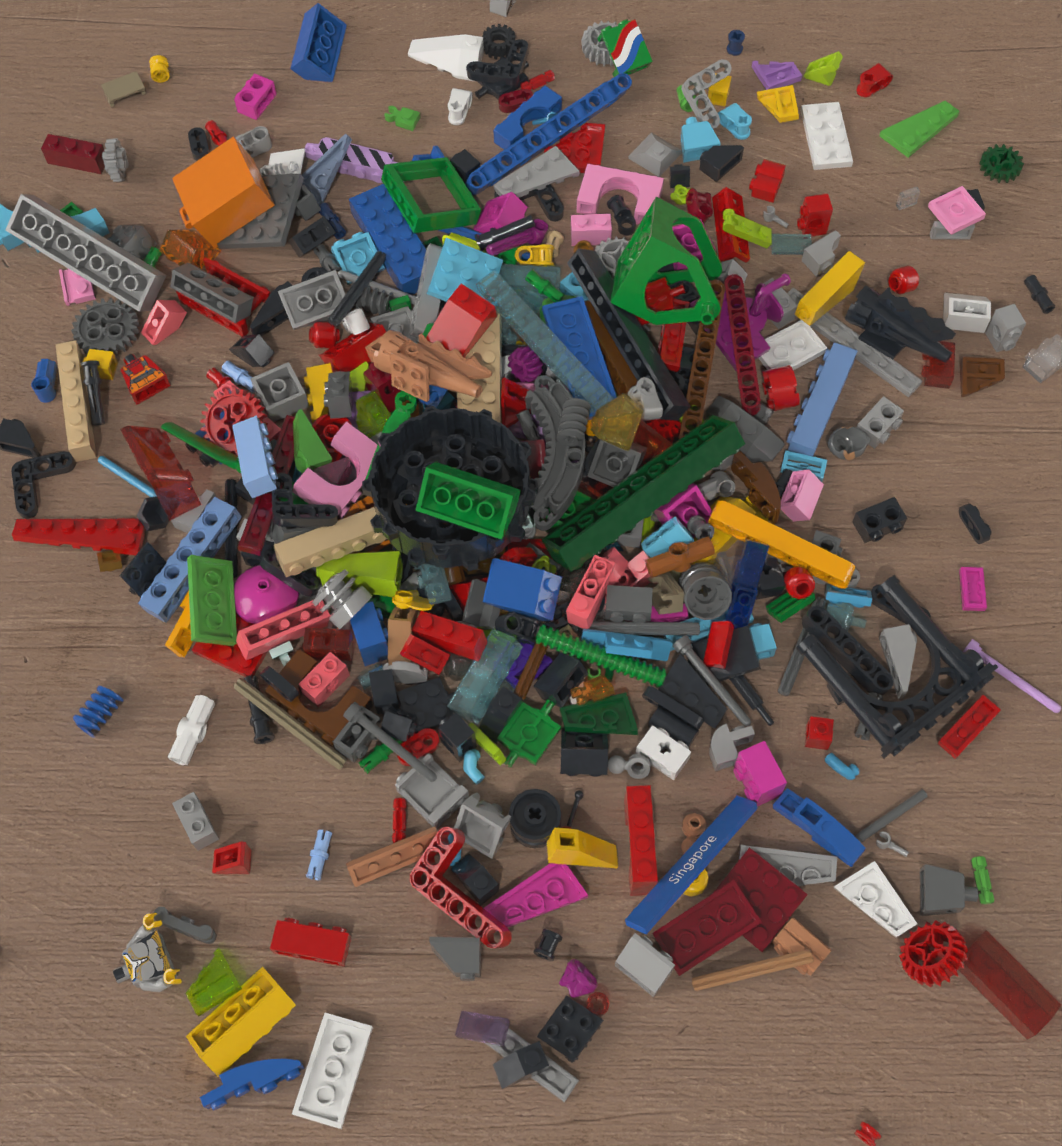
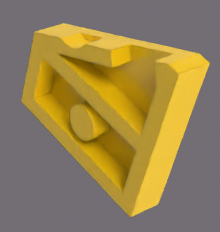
(780, 103)

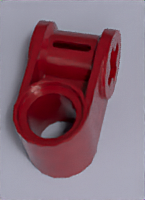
(699, 204)

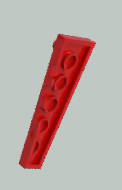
(115, 534)

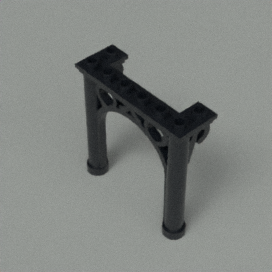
(886, 729)

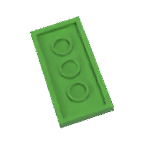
(211, 600)

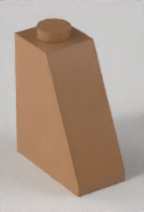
(399, 629)

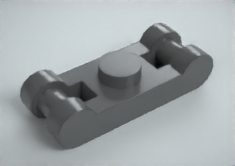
(185, 926)

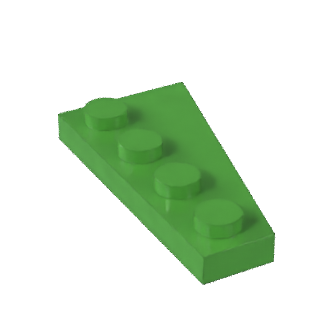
(920, 128)

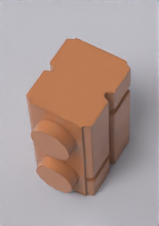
(795, 938)

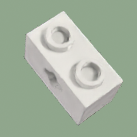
(670, 762)

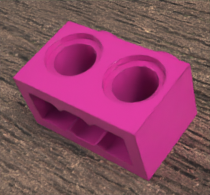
(255, 96)

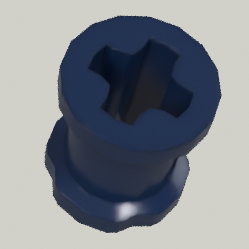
(735, 45)

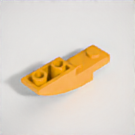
(180, 638)

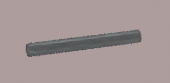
(648, 628)
(796, 658)

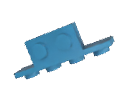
(629, 644)

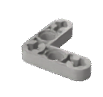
(700, 86)

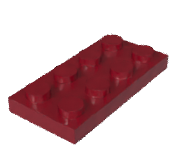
(707, 927)

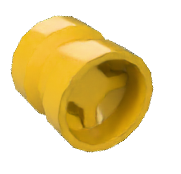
(159, 68)

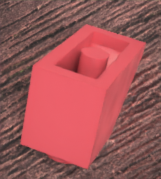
(163, 321)

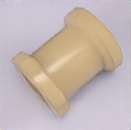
(550, 241)

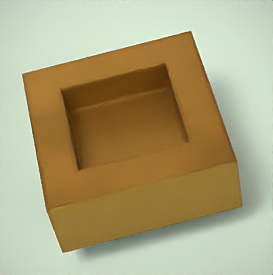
(109, 561)

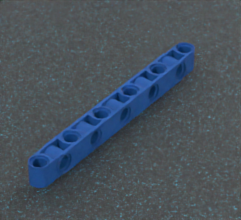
(548, 133)

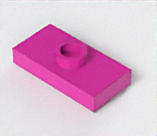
(973, 588)

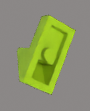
(824, 69)

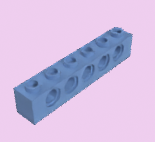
(176, 589)

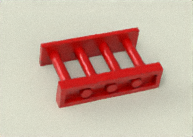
(215, 268)

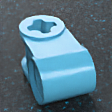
(736, 121)

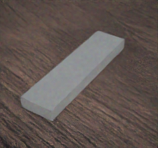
(555, 1079)

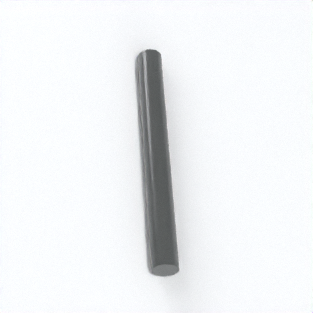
(891, 815)

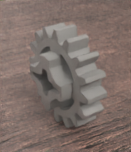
(115, 160)

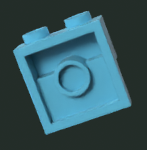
(354, 253)

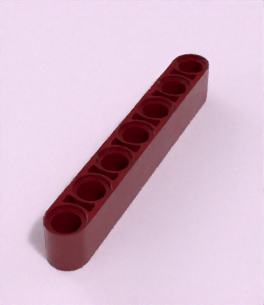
(739, 335)

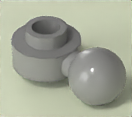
(617, 765)

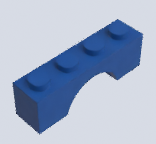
(535, 108)

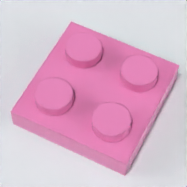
(956, 210)

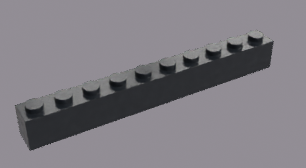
(627, 332)

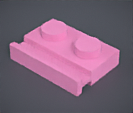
(76, 288)

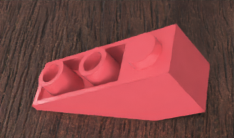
(635, 573)
(590, 593)

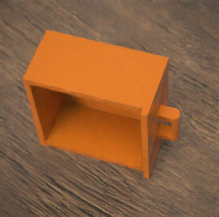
(222, 192)

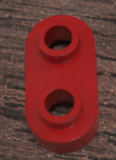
(520, 555)
(416, 744)

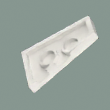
(878, 899)

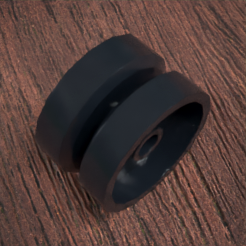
(531, 804)

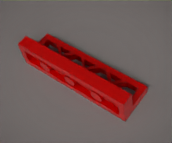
(727, 243)
(672, 340)

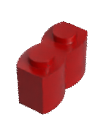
(768, 180)

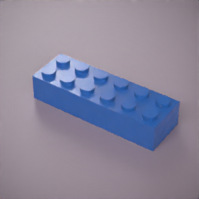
(391, 234)

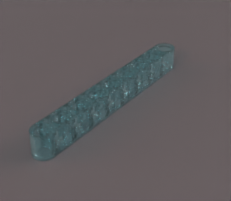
(543, 341)

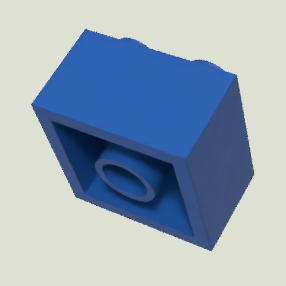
(370, 634)

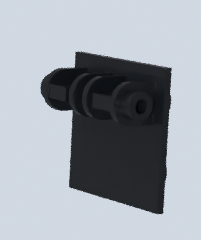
(143, 569)
(570, 1029)

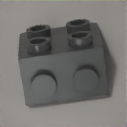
(133, 239)

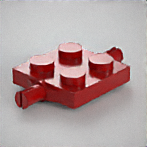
(660, 297)

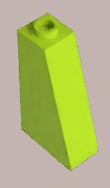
(375, 571)

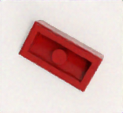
(718, 644)

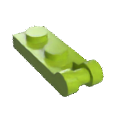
(746, 229)

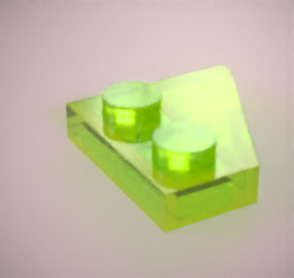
(213, 985)

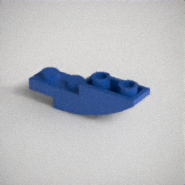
(820, 825)
(260, 1074)

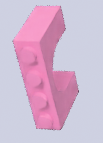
(601, 180)
(318, 491)

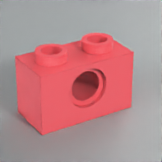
(324, 679)

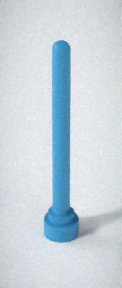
(126, 476)

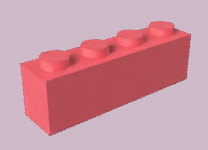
(281, 629)

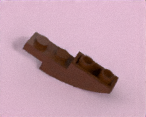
(762, 486)

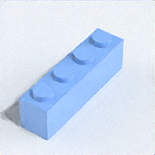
(255, 457)

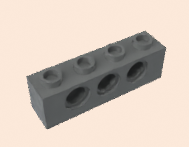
(211, 292)

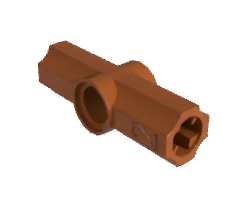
(679, 557)

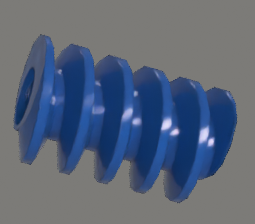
(96, 710)

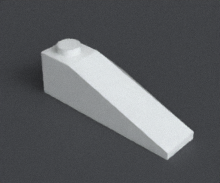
(448, 52)

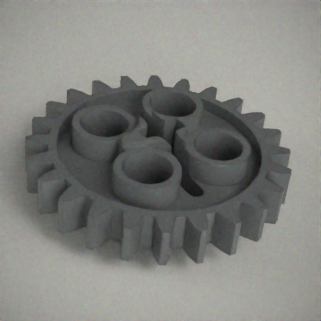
(106, 326)

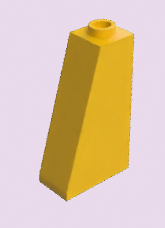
(830, 289)

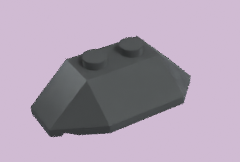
(759, 441)

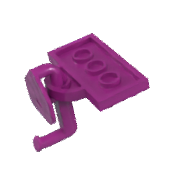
(761, 308)

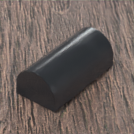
(674, 726)

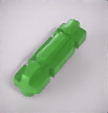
(982, 880)

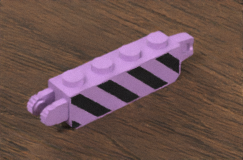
(358, 160)

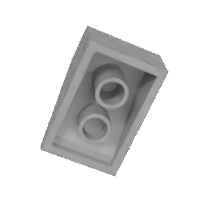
(312, 300)

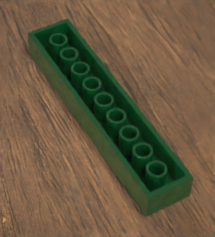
(643, 492)

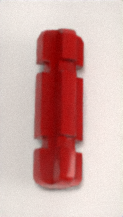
(538, 80)
(399, 819)

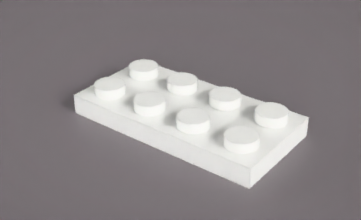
(826, 136)
(332, 1071)

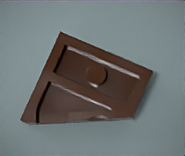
(980, 374)

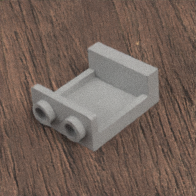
(435, 799)

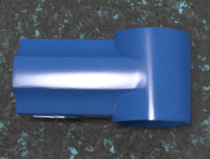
(44, 381)

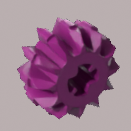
(525, 364)

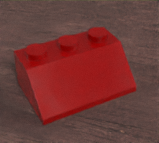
(351, 350)

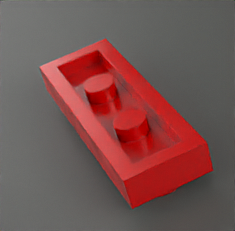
(969, 726)

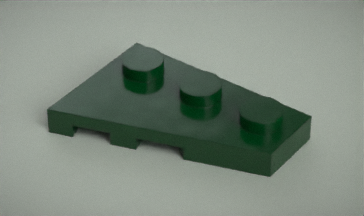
(605, 716)

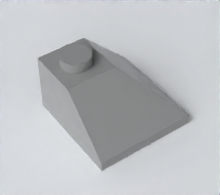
(655, 154)

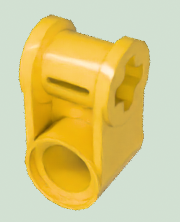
(539, 255)

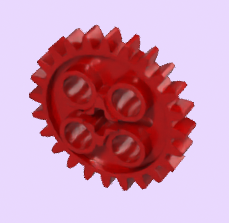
(217, 427)

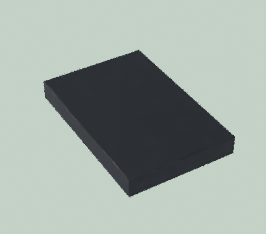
(741, 656)

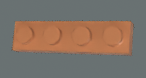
(390, 857)

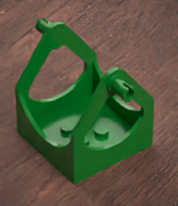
(657, 246)

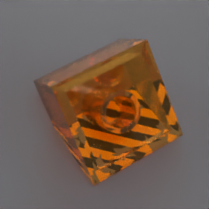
(186, 247)

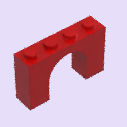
(641, 838)

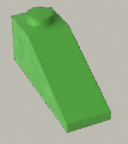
(308, 447)

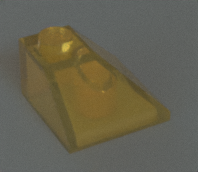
(617, 421)

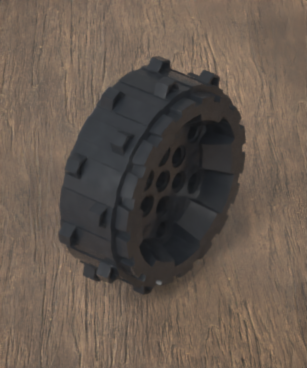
(458, 440)

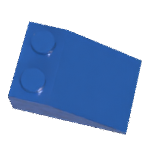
(522, 590)

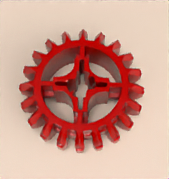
(938, 960)

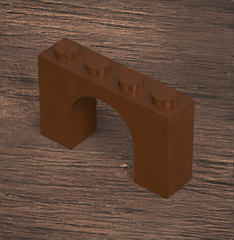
(325, 723)

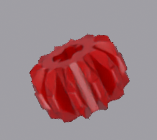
(667, 428)

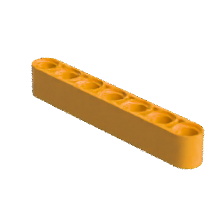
(782, 544)

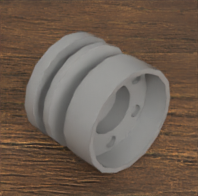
(341, 598)

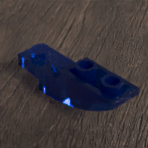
(745, 583)

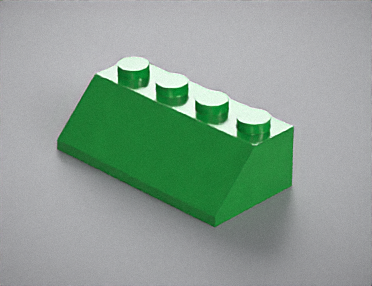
(467, 500)

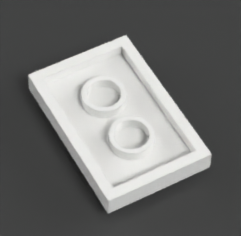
(793, 347)

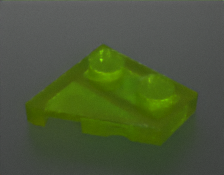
(371, 414)

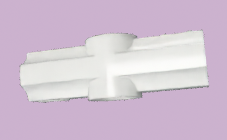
(191, 730)

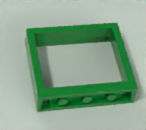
(396, 173)

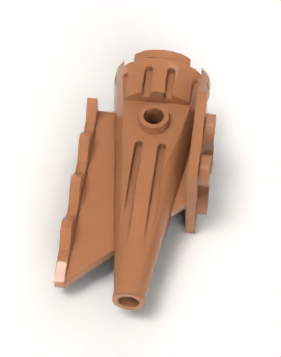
(425, 364)

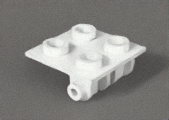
(284, 163)

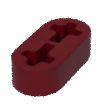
(514, 100)

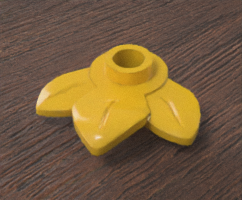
(411, 598)

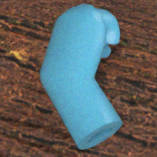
(469, 766)

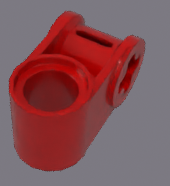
(873, 80)

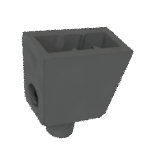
(943, 891)

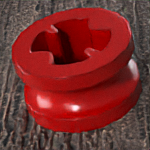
(868, 1134)

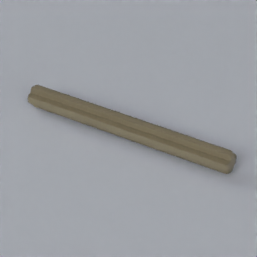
(290, 723)

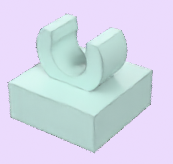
(282, 652)

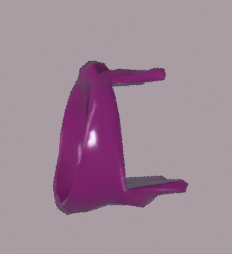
(578, 979)

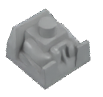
(482, 824)

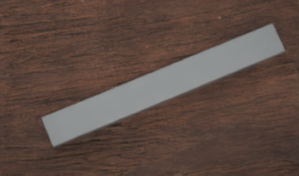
(873, 359)

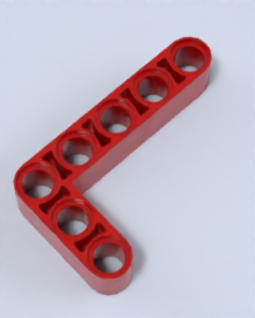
(452, 894)

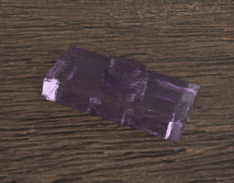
(482, 1028)

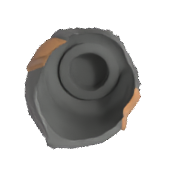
(848, 442)

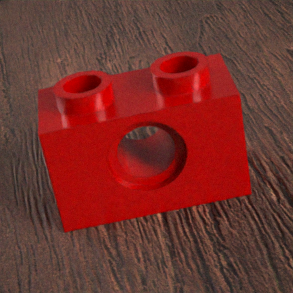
(815, 215)

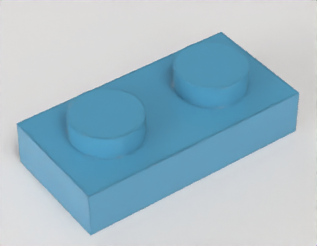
(856, 597)

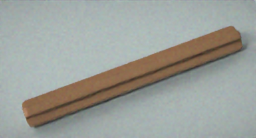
(752, 969)

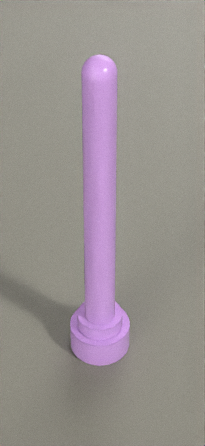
(1016, 680)

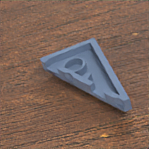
(322, 173)

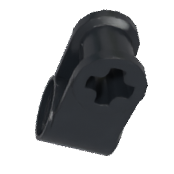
(522, 627)

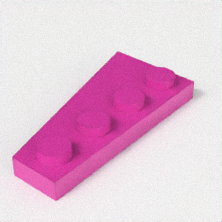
(539, 894)

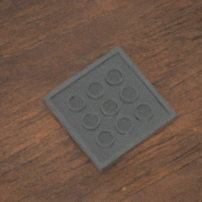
(273, 225)

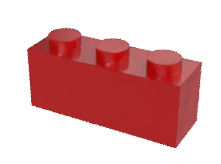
(450, 635)
(311, 942)

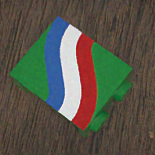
(626, 47)

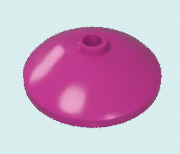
(261, 604)

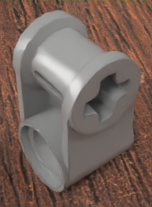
(255, 141)
(646, 400)

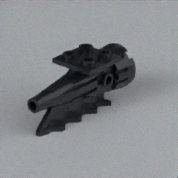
(895, 324)

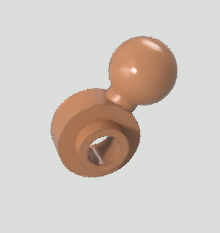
(692, 832)

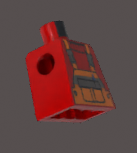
(143, 378)

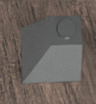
(459, 955)

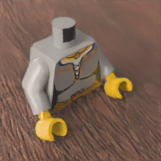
(148, 959)

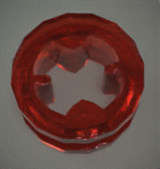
(605, 1003)

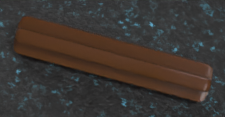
(530, 670)

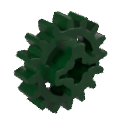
(1001, 163)

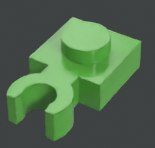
(405, 118)

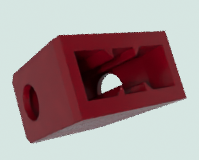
(377, 381)

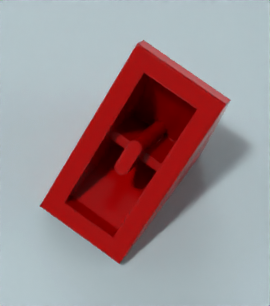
(232, 859)

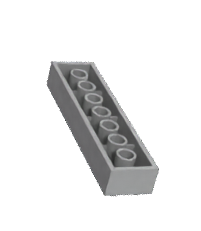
(85, 252)

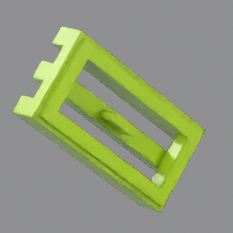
(488, 745)

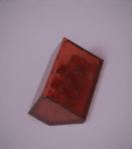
(1008, 986)

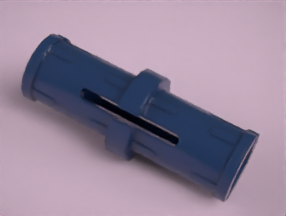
(333, 219)

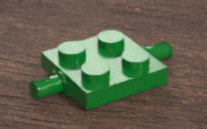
(529, 733)

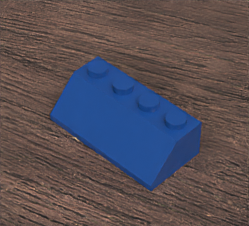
(318, 45)

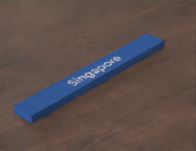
(690, 865)

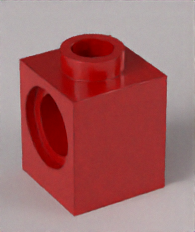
(819, 733)

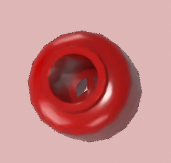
(903, 280)
(323, 335)
(799, 582)

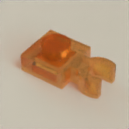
(593, 689)

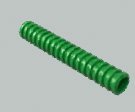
(600, 657)

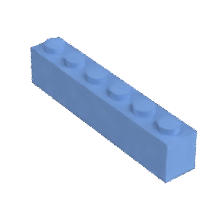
(822, 401)

